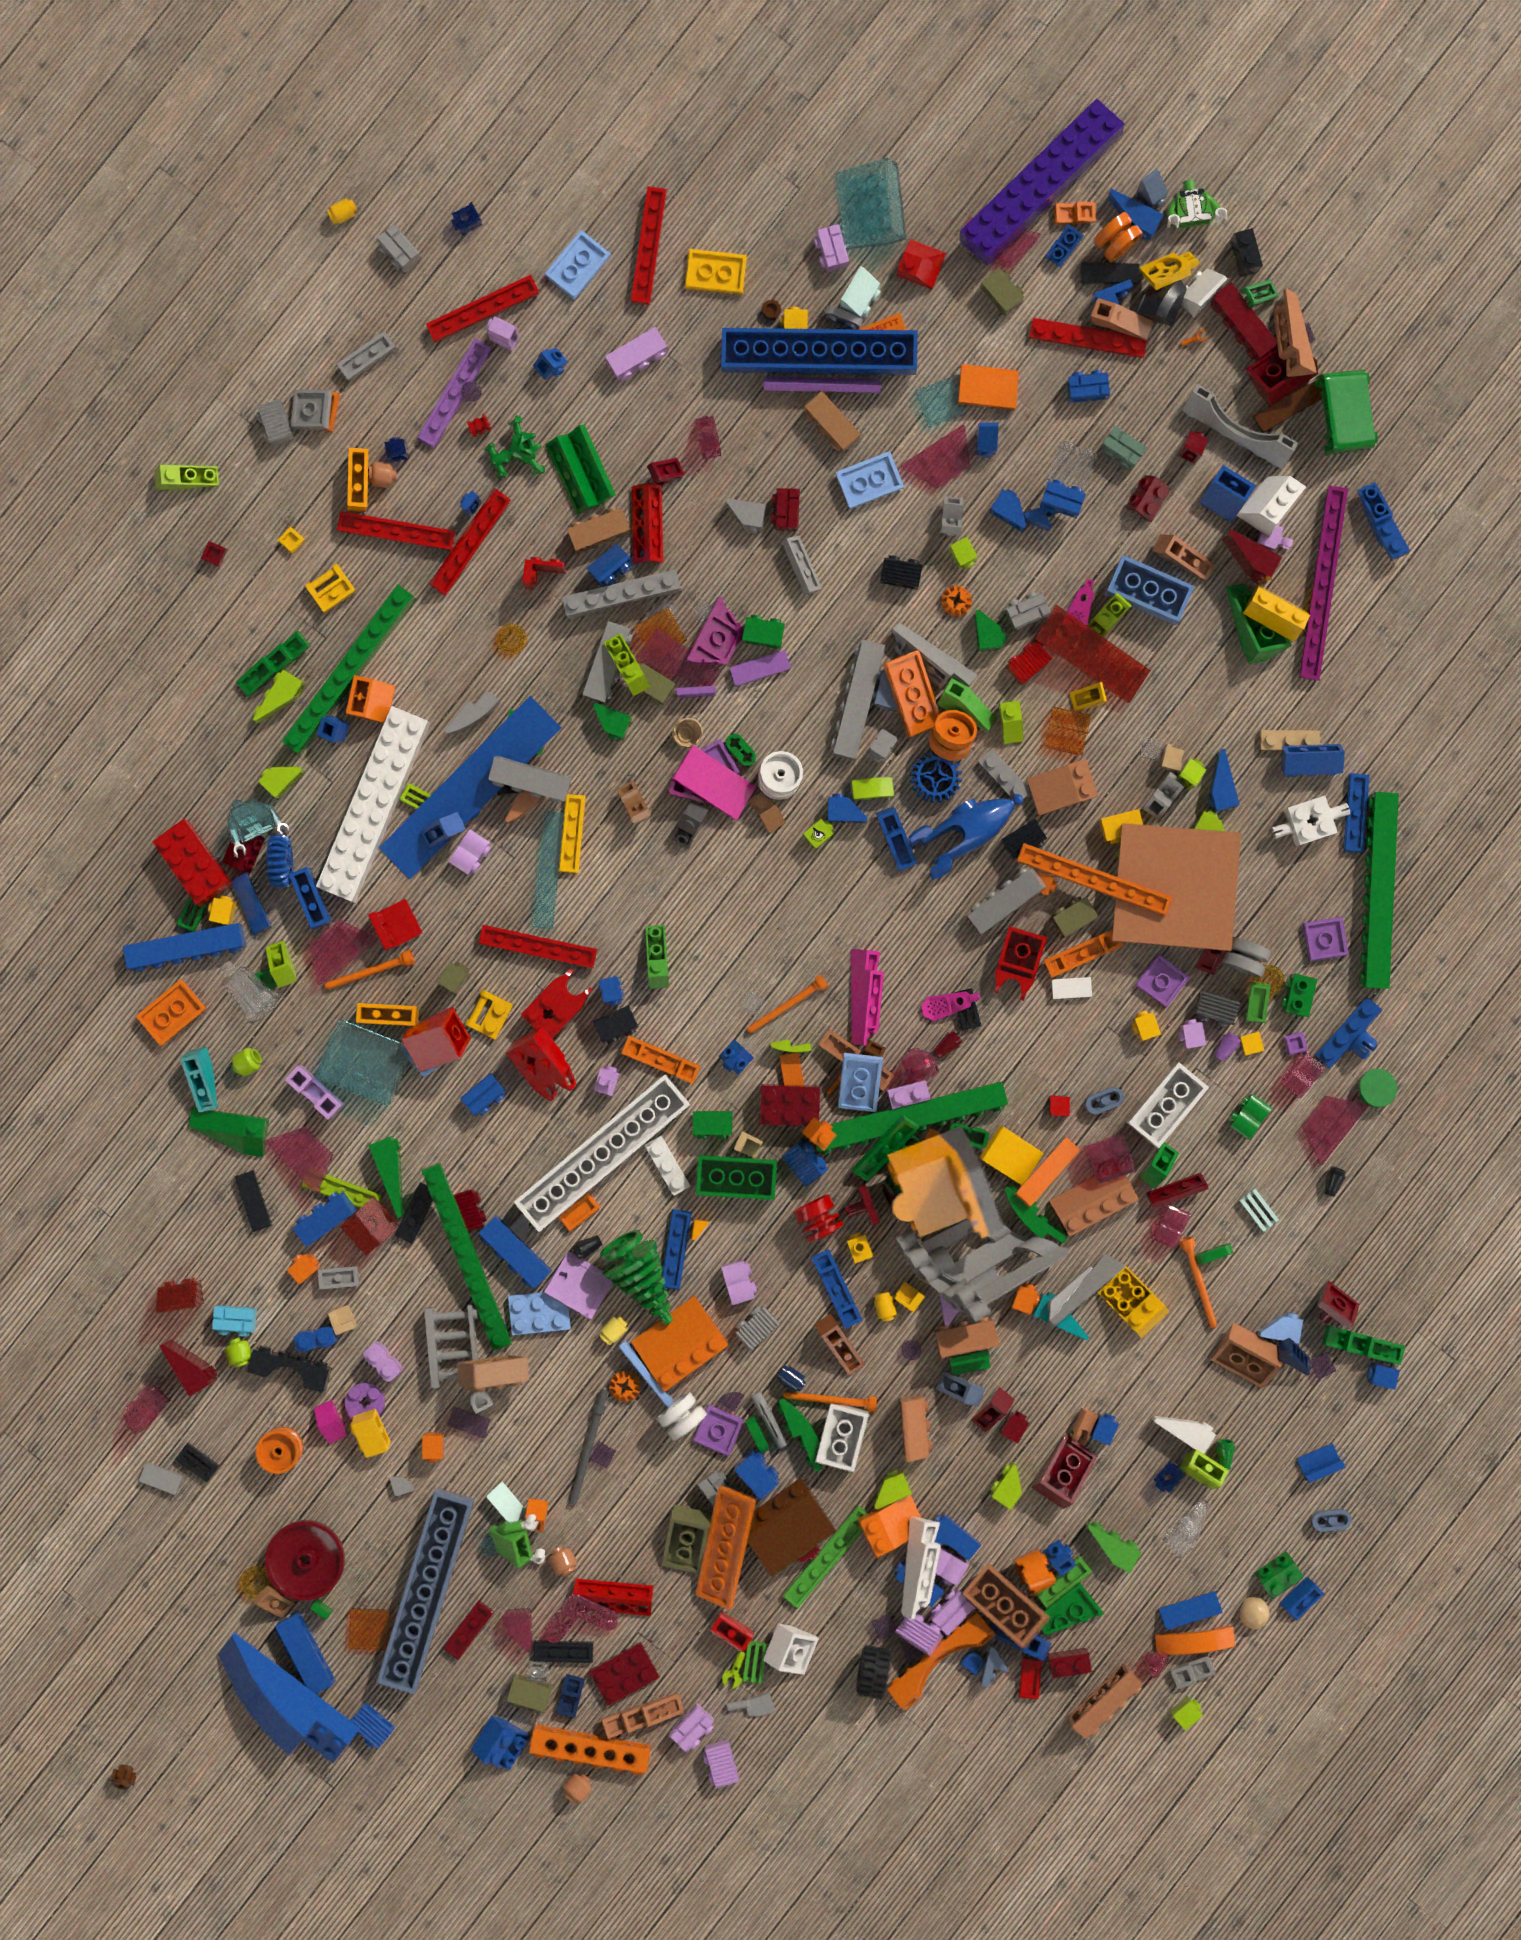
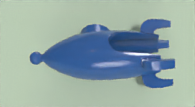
(975, 822)

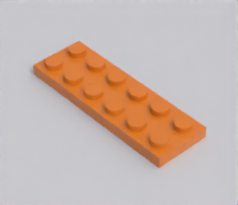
(725, 1547)

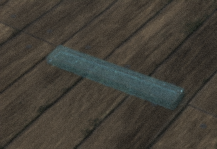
(548, 870)

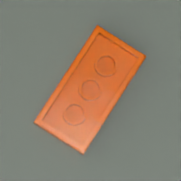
(912, 693)

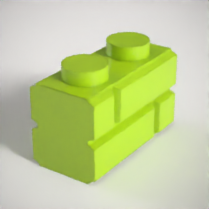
(1203, 1469)

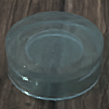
(488, 1546)

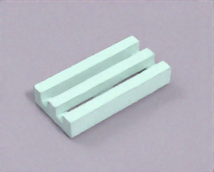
(1269, 1223)

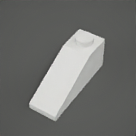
(1191, 1432)

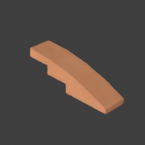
(838, 1046)
(642, 1715)

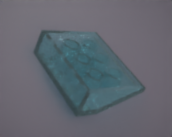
(871, 204)
(363, 1062)

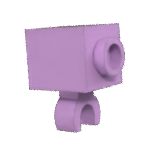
(1274, 540)
(607, 1080)

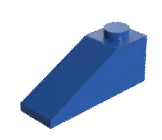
(1141, 215)
(1222, 789)
(1037, 1648)

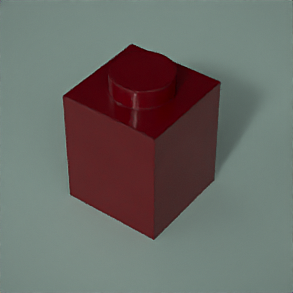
(1014, 1426)

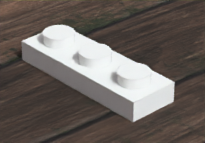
(667, 1165)

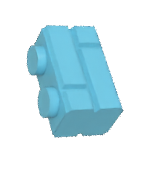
(234, 1319)

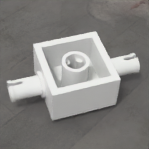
(1314, 809)

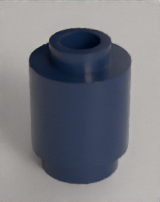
(791, 1378)

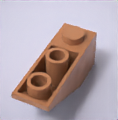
(1120, 319)

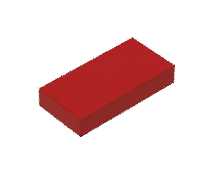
(1030, 1678)

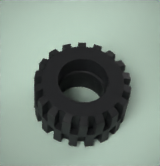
(873, 1672)

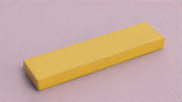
(572, 834)

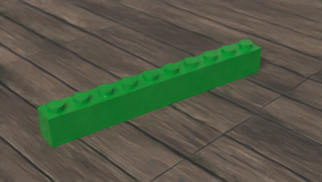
(352, 664)
(1379, 890)
(936, 1111)

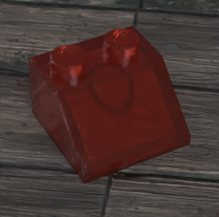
(369, 1225)
(179, 1296)

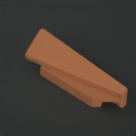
(1292, 337)

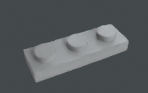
(366, 356)
(801, 565)
(1003, 774)

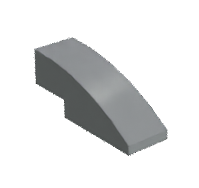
(473, 714)

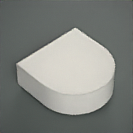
(480, 1401)

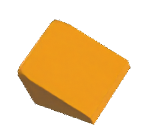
(698, 1227)

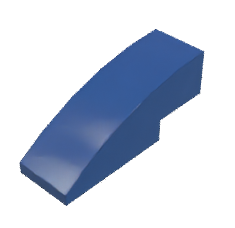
(896, 838)

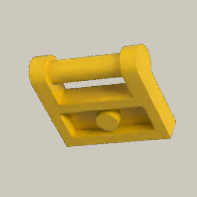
(333, 593)
(495, 1016)

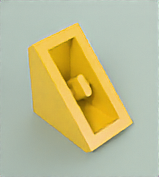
(1088, 697)

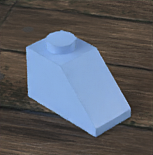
(1283, 1328)

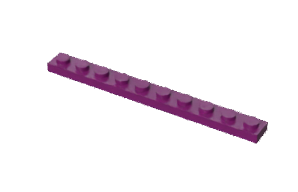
(1323, 583)

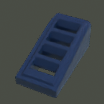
(1294, 1356)

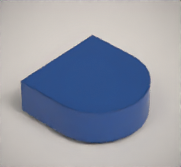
(973, 1662)

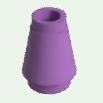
(1227, 1046)

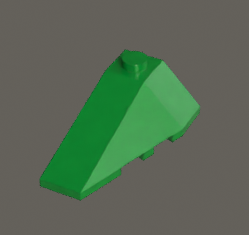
(1256, 640)
(237, 1131)

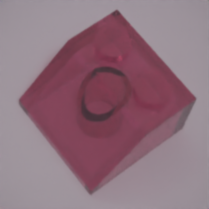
(145, 1409)

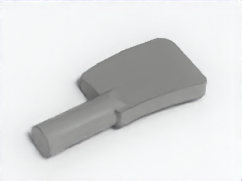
(756, 1706)

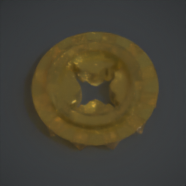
(518, 644)
(1276, 975)
(246, 1584)

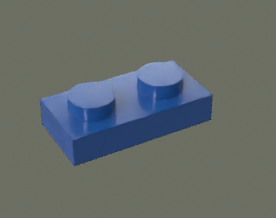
(470, 503)

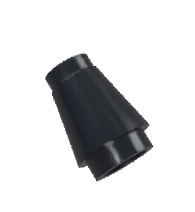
(1334, 1180)
(586, 1247)

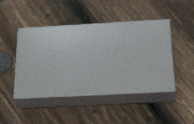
(161, 1478)

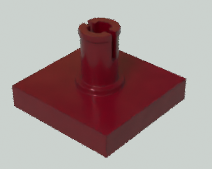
(865, 1205)
(1337, 1306)

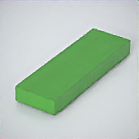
(1064, 1583)

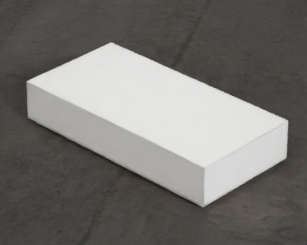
(1071, 988)

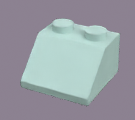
(860, 293)

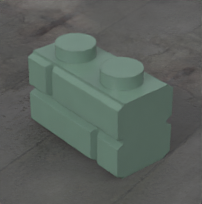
(1122, 448)

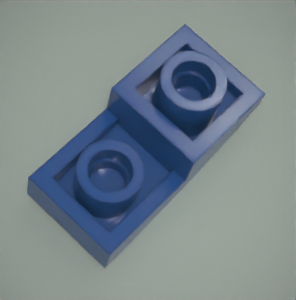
(1064, 246)

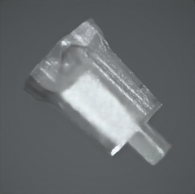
(249, 992)

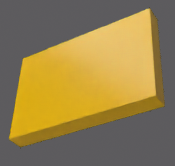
(716, 271)
(1011, 1155)

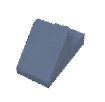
(992, 1661)

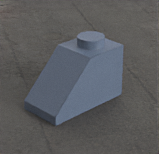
(1152, 190)
(960, 1389)

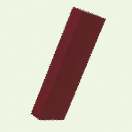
(1177, 1190)
(468, 1629)

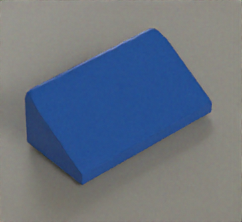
(1301, 1598)

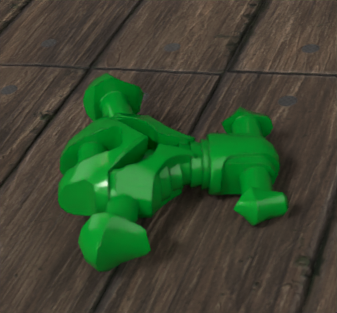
(521, 448)

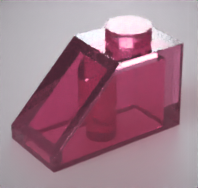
(519, 1627)

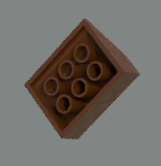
(788, 1527)

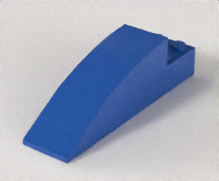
(283, 1704)

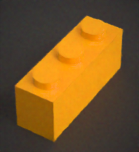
(357, 480)
(387, 1014)

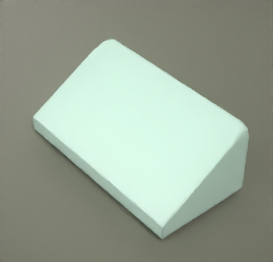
(506, 1503)

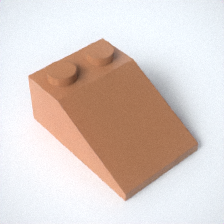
(1062, 787)

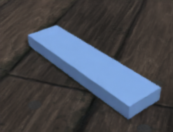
(645, 1373)

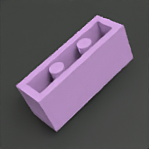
(637, 354)

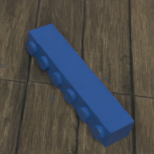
(184, 946)

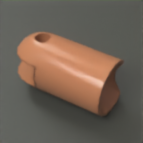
(1083, 1426)

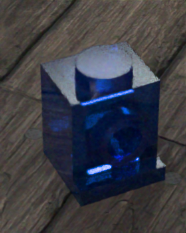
(472, 222)
(396, 449)
(1169, 1468)

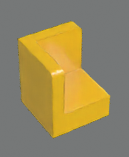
(909, 1296)

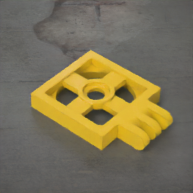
(1183, 266)

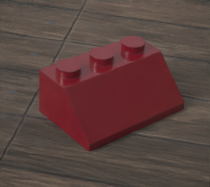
(1270, 377)

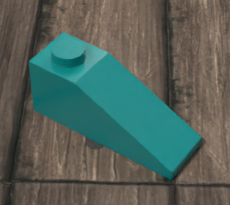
(200, 1077)
(1068, 1323)

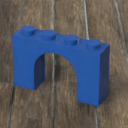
(949, 1534)

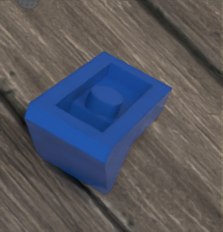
(1110, 294)
(1038, 517)

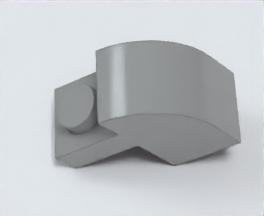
(952, 516)
(1164, 796)

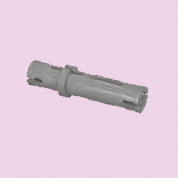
(766, 1413)

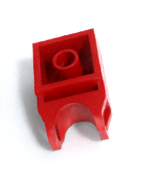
(1019, 967)
(555, 997)
(541, 1063)

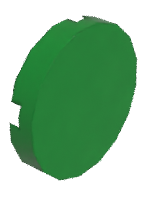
(1377, 1088)

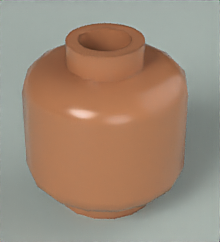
(381, 474)
(562, 1561)
(577, 1788)

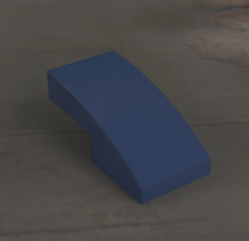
(570, 1696)

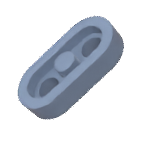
(1104, 1101)
(1330, 1520)

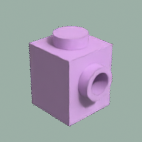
(1192, 1034)

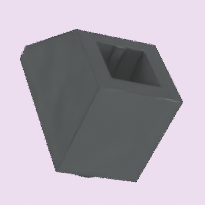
(690, 824)

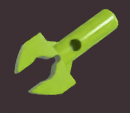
(734, 1671)

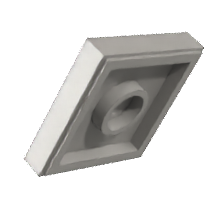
(311, 409)

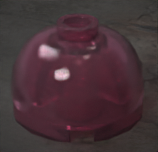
(917, 1065)

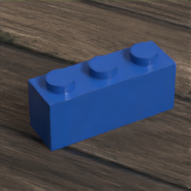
(1312, 760)
(310, 898)
(324, 1218)

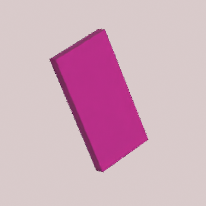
(713, 782)

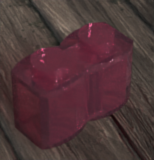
(1302, 1075)
(1170, 1225)

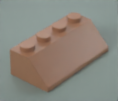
(1092, 1202)
(1105, 1701)

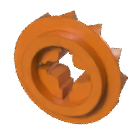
(961, 608)
(633, 1383)

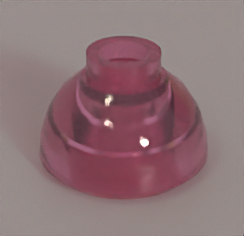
(1155, 1663)

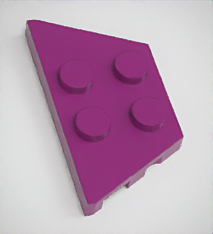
(716, 637)

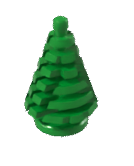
(638, 1272)

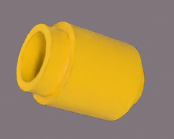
(342, 211)
(884, 1306)

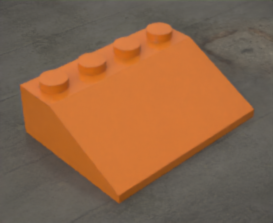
(682, 1345)

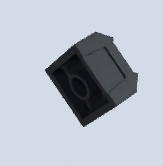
(1162, 304)

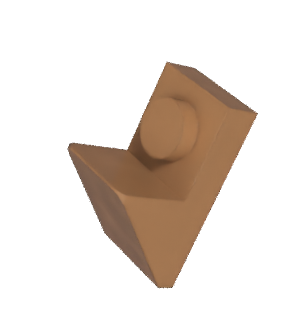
(767, 811)
(274, 1601)

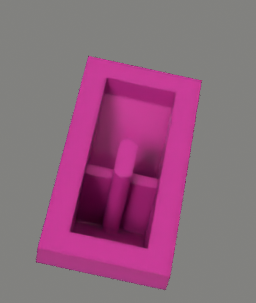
(329, 1422)

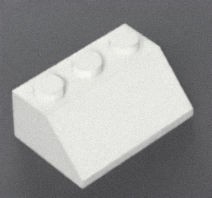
(1271, 503)
(842, 1436)

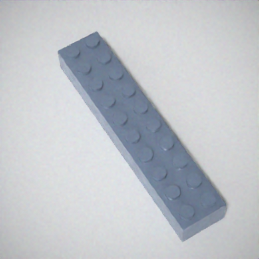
(425, 1590)

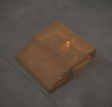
(1067, 731)

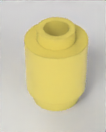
(613, 1330)

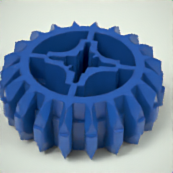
(926, 775)
(279, 861)

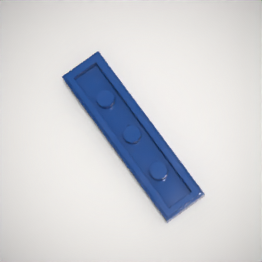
(1356, 822)
(676, 1248)

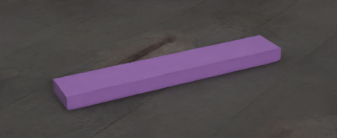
(818, 384)
(452, 396)

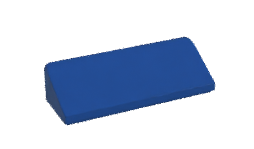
(251, 903)
(1190, 1610)

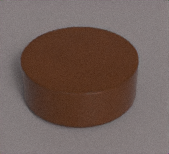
(771, 310)

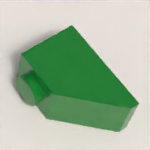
(988, 633)
(613, 722)
(1159, 1165)

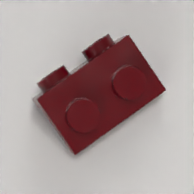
(1148, 497)
(247, 861)

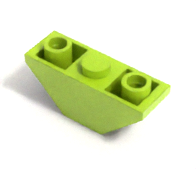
(1109, 615)

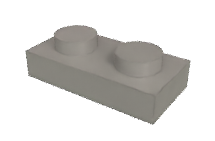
(338, 1277)

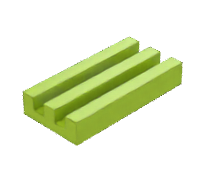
(406, 793)

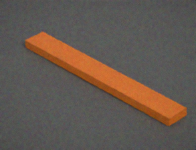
(1094, 879)

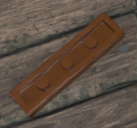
(1288, 407)

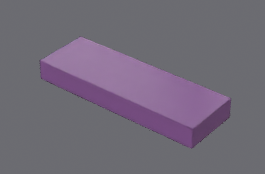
(760, 668)

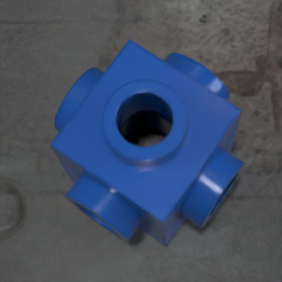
(550, 363)
(735, 1057)
(1059, 1557)

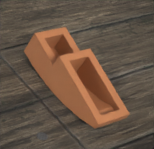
(523, 804)

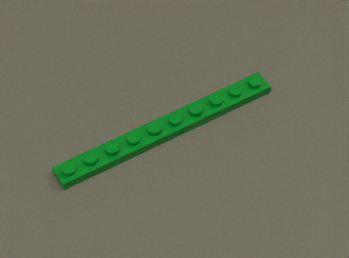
(466, 1256)

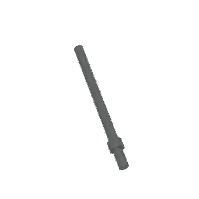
(599, 1409)

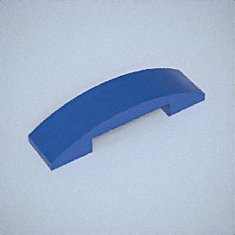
(837, 1288)

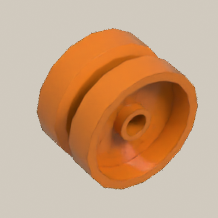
(1118, 237)
(953, 735)
(271, 1458)

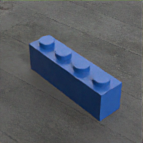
(515, 1252)
(305, 1653)

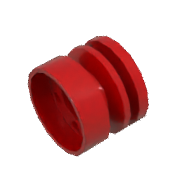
(818, 1218)

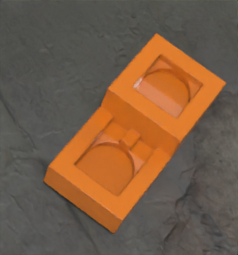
(1074, 213)

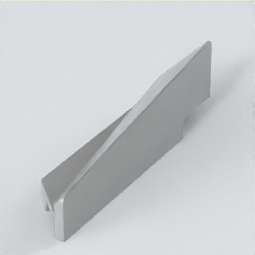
(938, 665)
(1082, 1288)

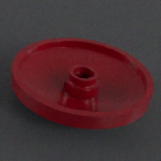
(305, 1560)

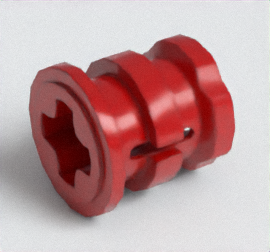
(479, 425)

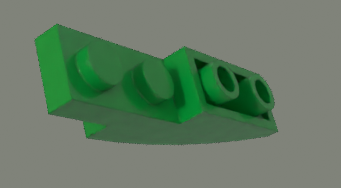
(1028, 1216)
(798, 1425)

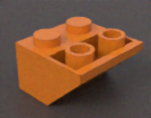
(370, 699)

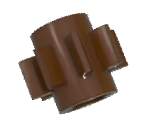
(123, 1777)

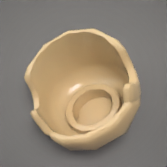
(687, 732)
(1254, 1612)

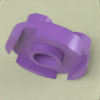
(361, 1390)

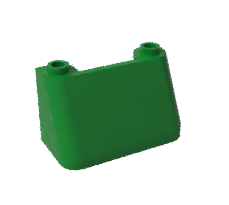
(1347, 411)

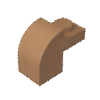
(634, 802)

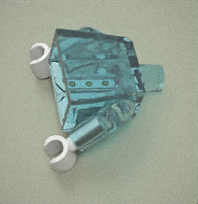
(250, 820)

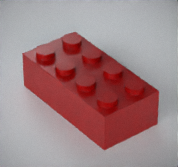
(192, 862)

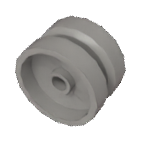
(1246, 958)

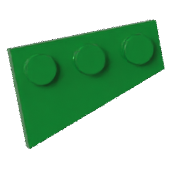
(1070, 1609)

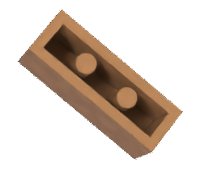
(831, 422)
(598, 530)

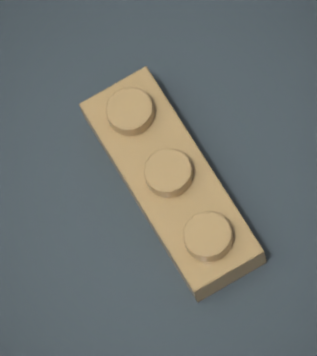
(1274, 739)

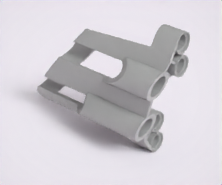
(972, 1280)

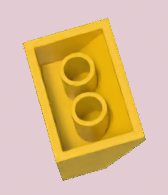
(1276, 613)

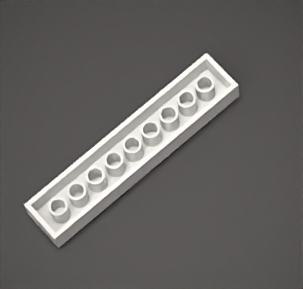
(373, 804)
(602, 1153)

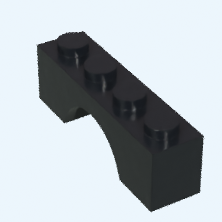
(314, 1375)

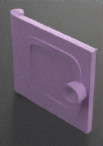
(581, 1286)

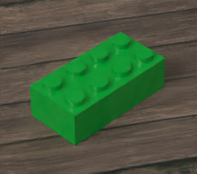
(736, 1177)

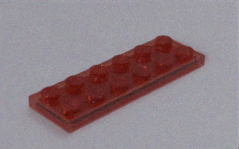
(1092, 653)

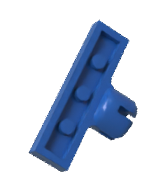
(1352, 1035)

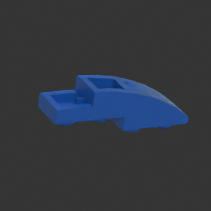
(1381, 521)

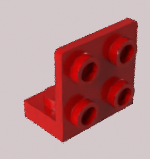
(535, 564)
(395, 924)

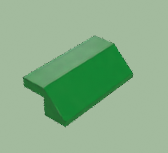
(580, 469)

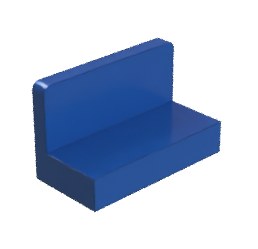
(1320, 1463)

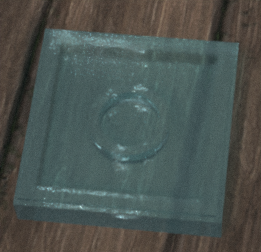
(939, 402)

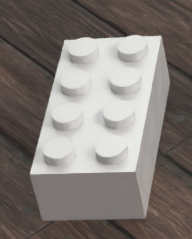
(1167, 1104)

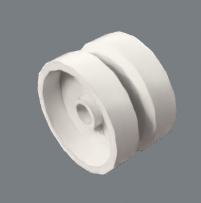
(780, 775)
(681, 1416)

